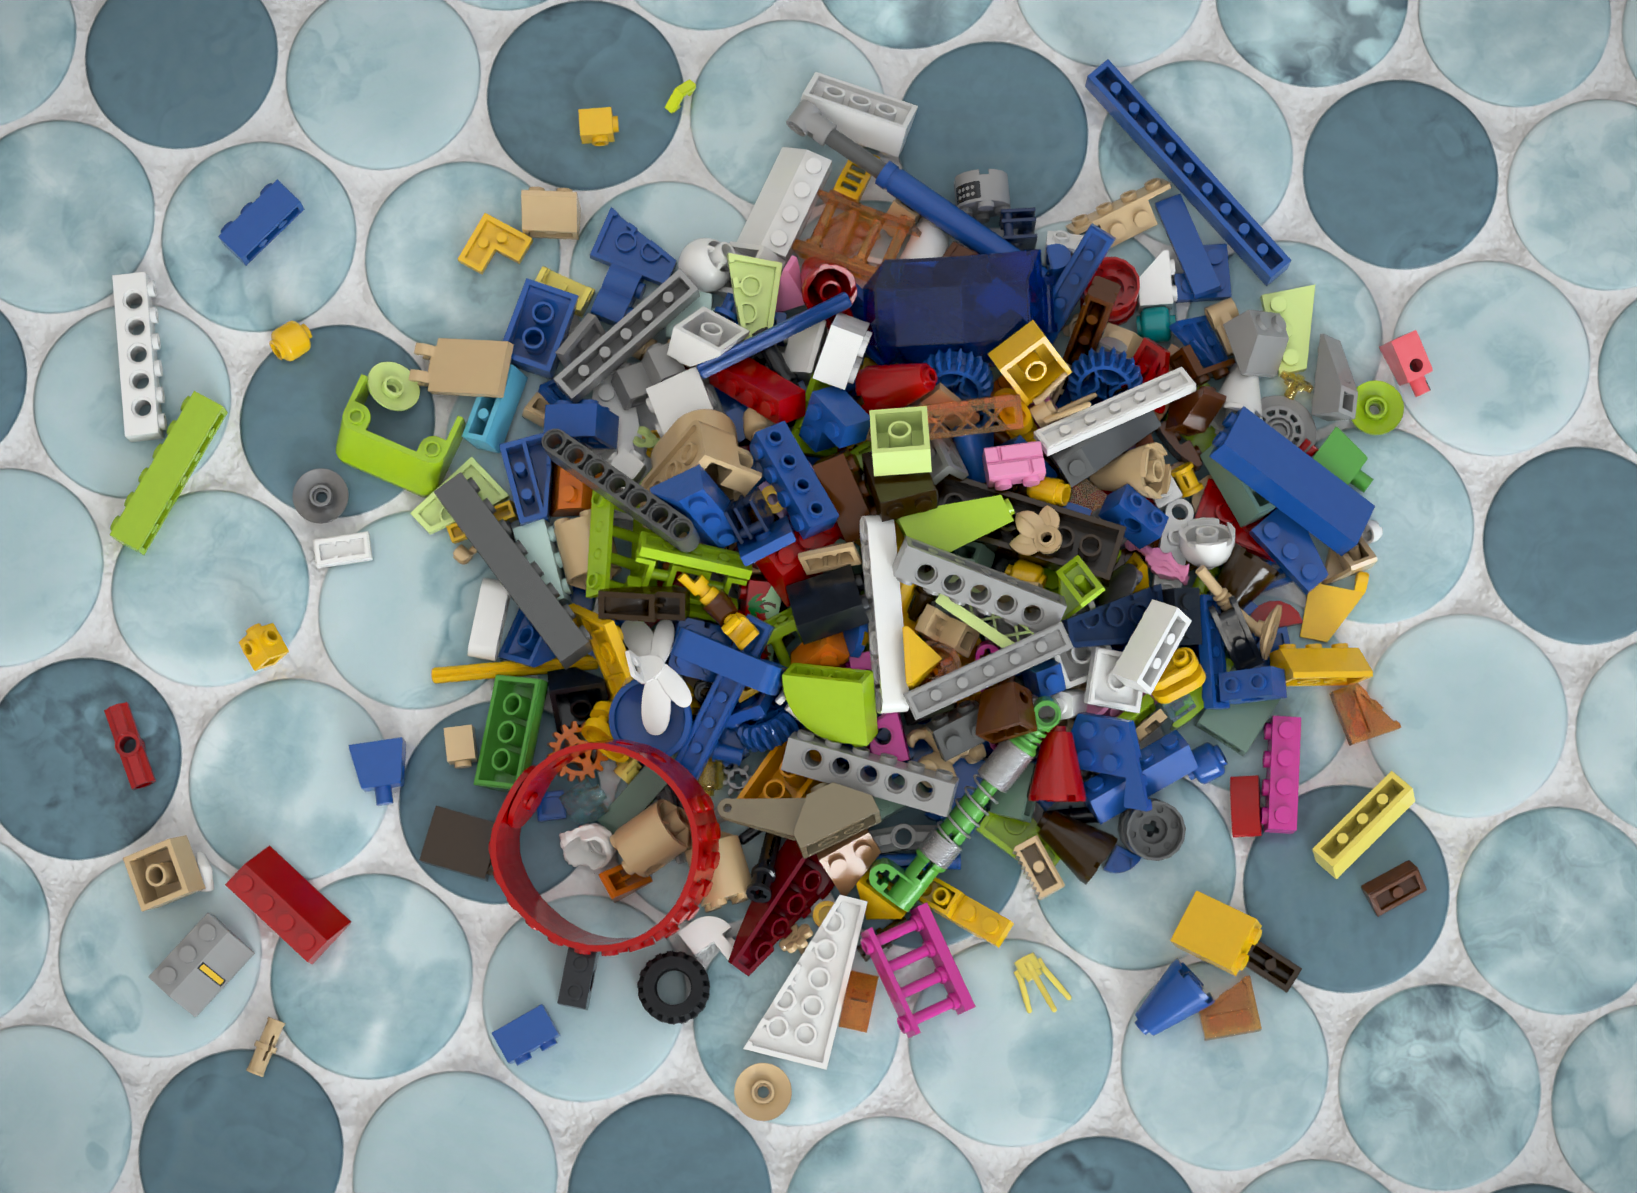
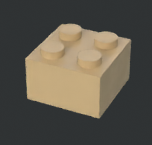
(164, 873)

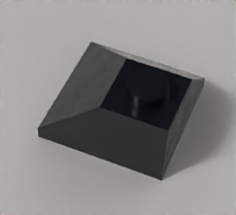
(574, 695)

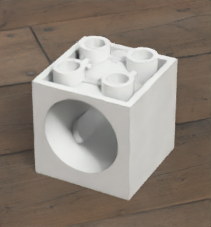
(679, 396)

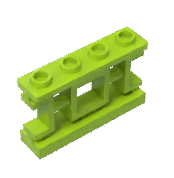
(700, 561)

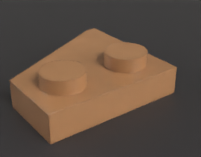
(849, 860)

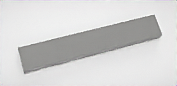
(988, 670)

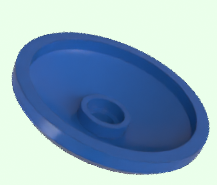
(627, 722)

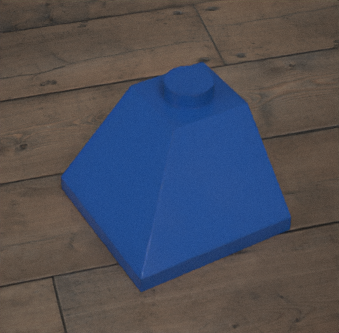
(525, 644)

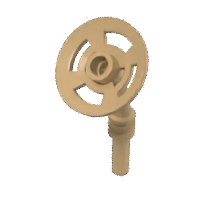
(1264, 629)

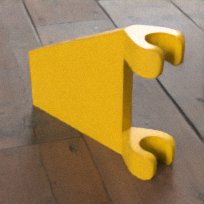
(1328, 608)

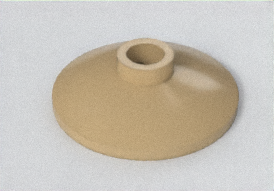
(747, 1088)

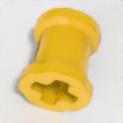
(1185, 472)

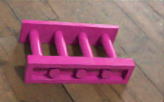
(944, 973)

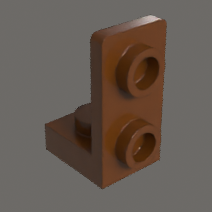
(1189, 361)

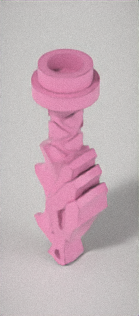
(1162, 563)

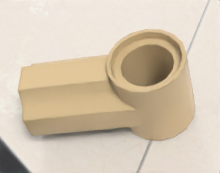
(1217, 316)

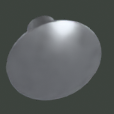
(1121, 584)

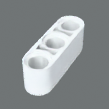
(489, 620)

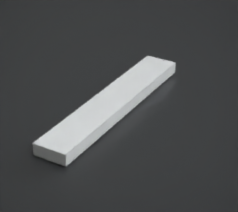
(1115, 411)

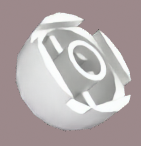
(1206, 542)

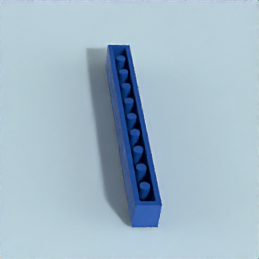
(1187, 172)

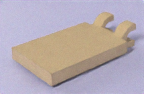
(464, 367)

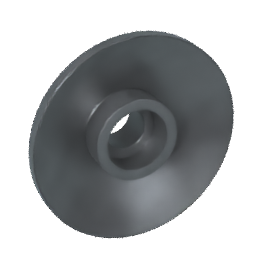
(311, 486)

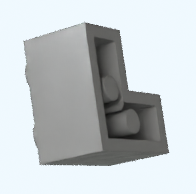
(632, 380)

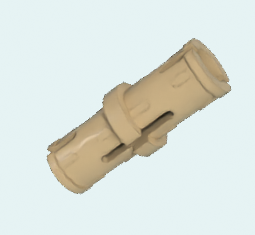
(265, 1047)

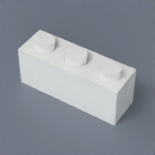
(1151, 646)

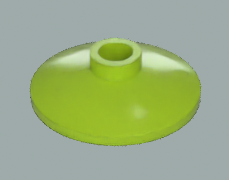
(1388, 402)

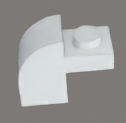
(705, 932)

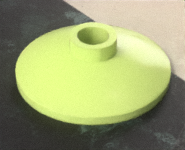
(391, 386)

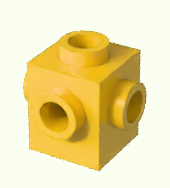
(263, 646)

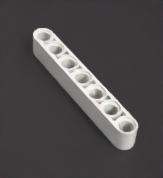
(886, 614)

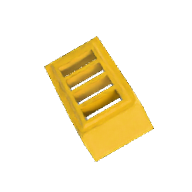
(849, 194)

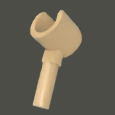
(463, 555)

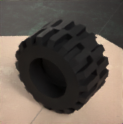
(652, 973)

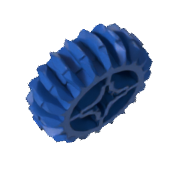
(1108, 367)
(962, 373)
(770, 730)

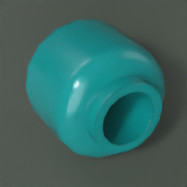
(1155, 324)

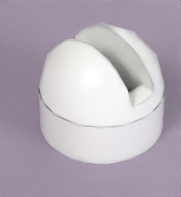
(1376, 530)

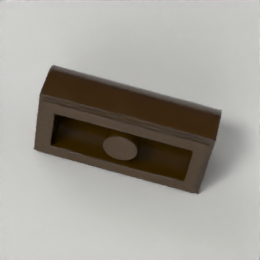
(1272, 966)

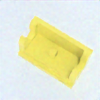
(563, 283)

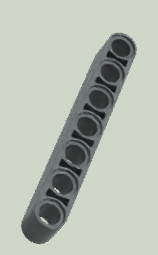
(627, 499)

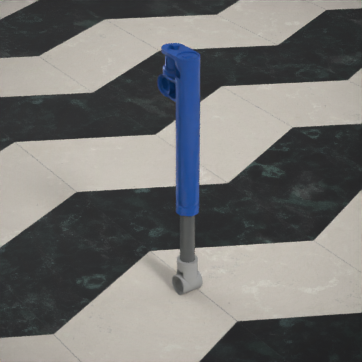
(900, 184)

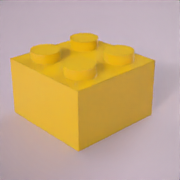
(1029, 362)

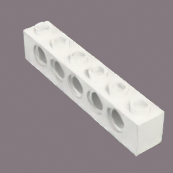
(127, 289)

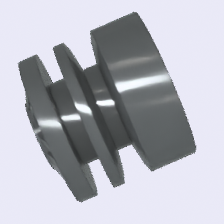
(1155, 845)

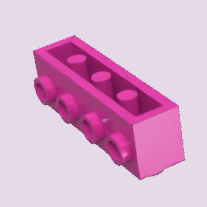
(1282, 774)

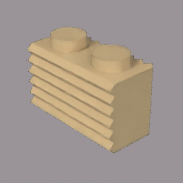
(1038, 867)

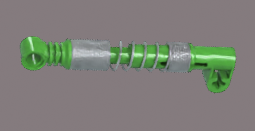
(998, 773)

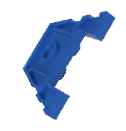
(1112, 748)

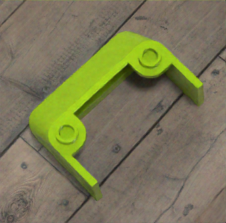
(411, 470)

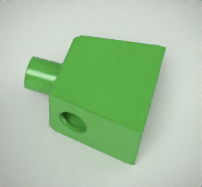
(1344, 460)

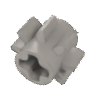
(731, 776)

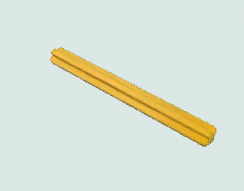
(507, 668)

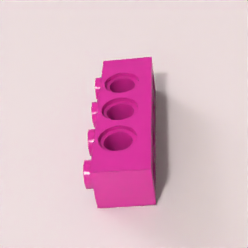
(890, 721)

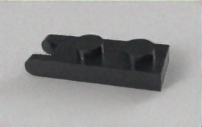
(1236, 636)

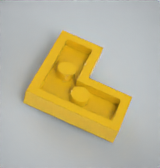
(492, 237)

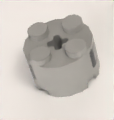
(982, 194)

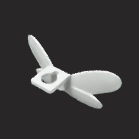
(661, 683)

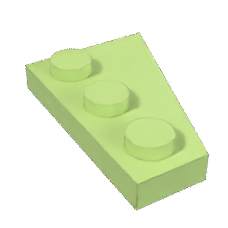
(754, 290)
(1296, 309)

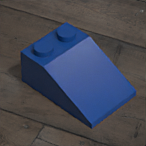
(540, 327)

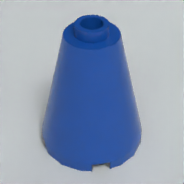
(1172, 1000)

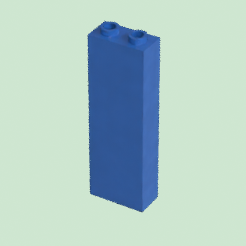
(1291, 480)

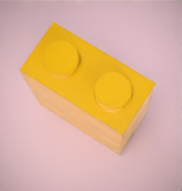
(1217, 933)

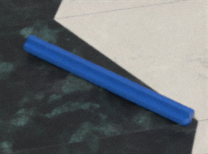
(775, 334)

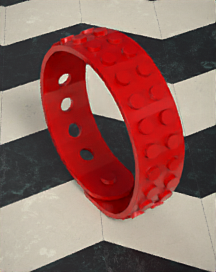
(523, 802)

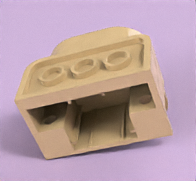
(708, 440)

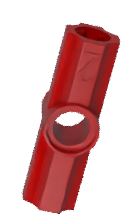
(124, 729)

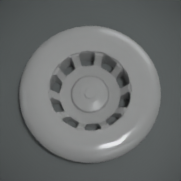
(1283, 424)

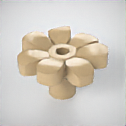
(796, 939)

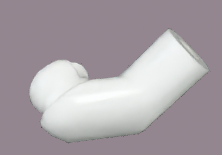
(205, 870)

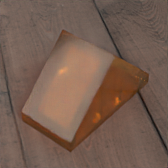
(858, 1001)

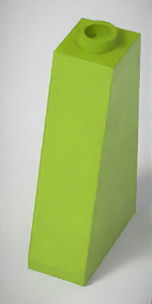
(957, 523)

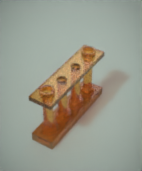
(858, 265)

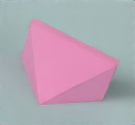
(790, 287)

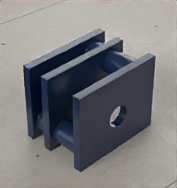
(1024, 221)
(738, 516)

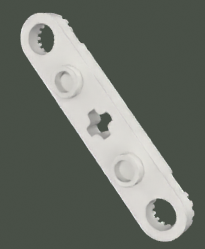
(1170, 539)

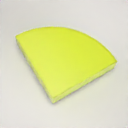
(678, 94)

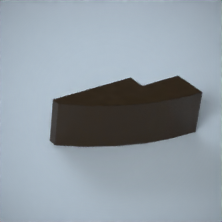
(644, 603)

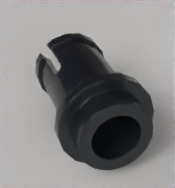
(698, 687)

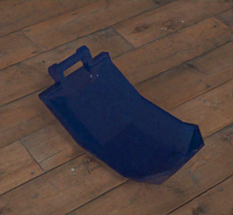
(955, 304)

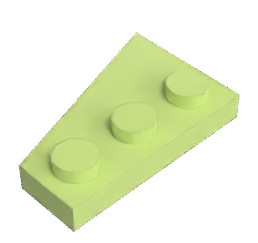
(434, 516)

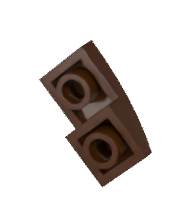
(1182, 452)

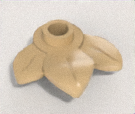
(1034, 529)

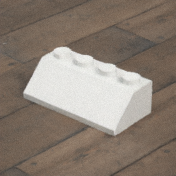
(862, 114)
(786, 200)

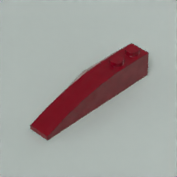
(794, 892)

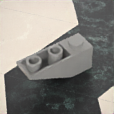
(1334, 385)

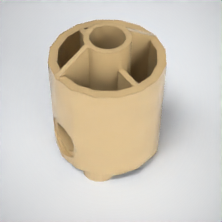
(573, 546)
(653, 838)
(730, 877)

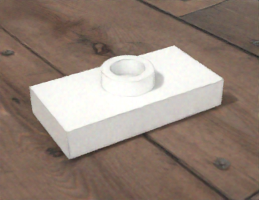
(342, 549)

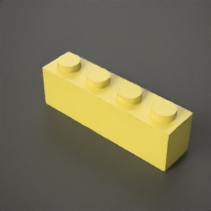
(1364, 824)

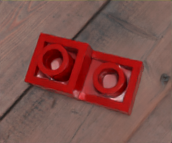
(1245, 806)

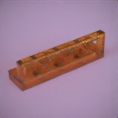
(972, 406)

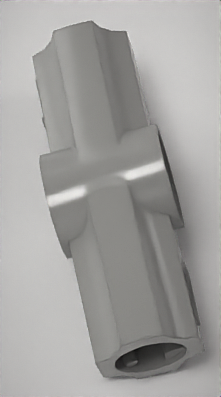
(887, 837)

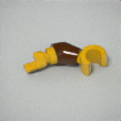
(722, 610)

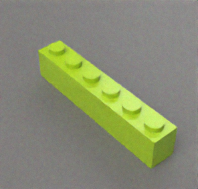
(168, 472)

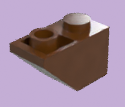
(1194, 411)

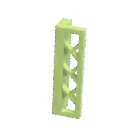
(979, 624)

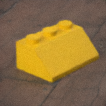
(1321, 665)

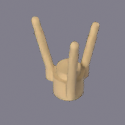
(1046, 412)

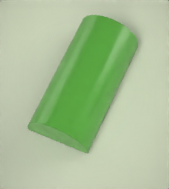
(510, 731)

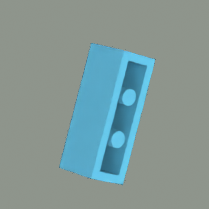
(493, 416)

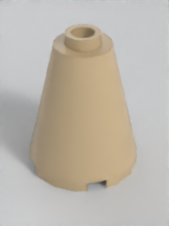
(1140, 468)

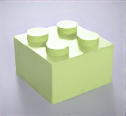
(900, 441)

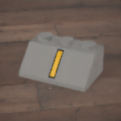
(201, 964)

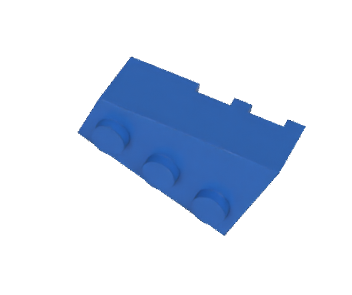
(529, 477)

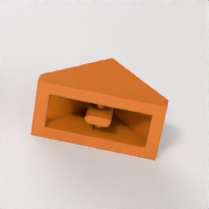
(620, 883)

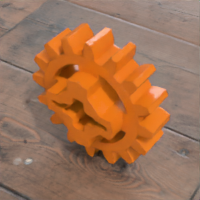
(584, 762)

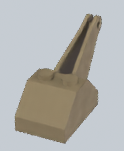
(814, 822)

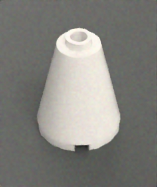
(930, 244)
(1239, 392)

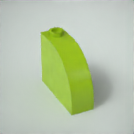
(833, 701)

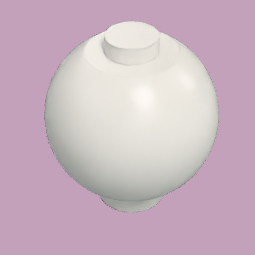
(706, 263)

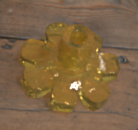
(1295, 384)

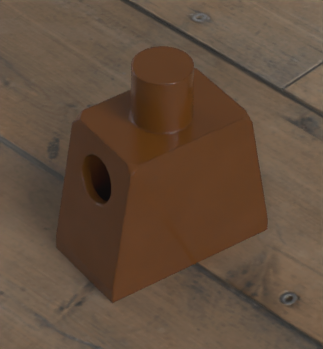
(1005, 712)

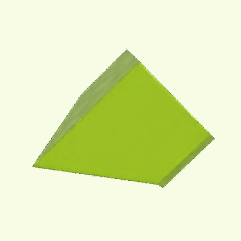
(1077, 585)

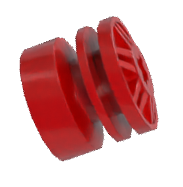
(1125, 275)

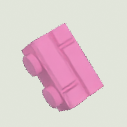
(1014, 465)

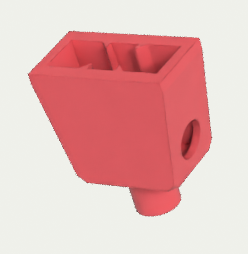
(1401, 354)

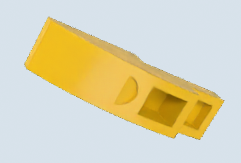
(966, 912)

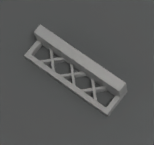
(944, 456)

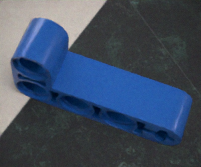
(729, 661)

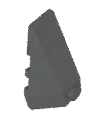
(1092, 454)

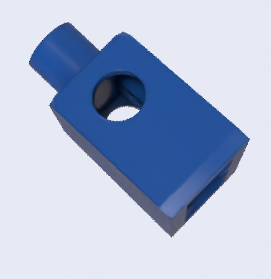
(380, 767)

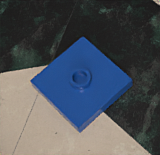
(765, 543)

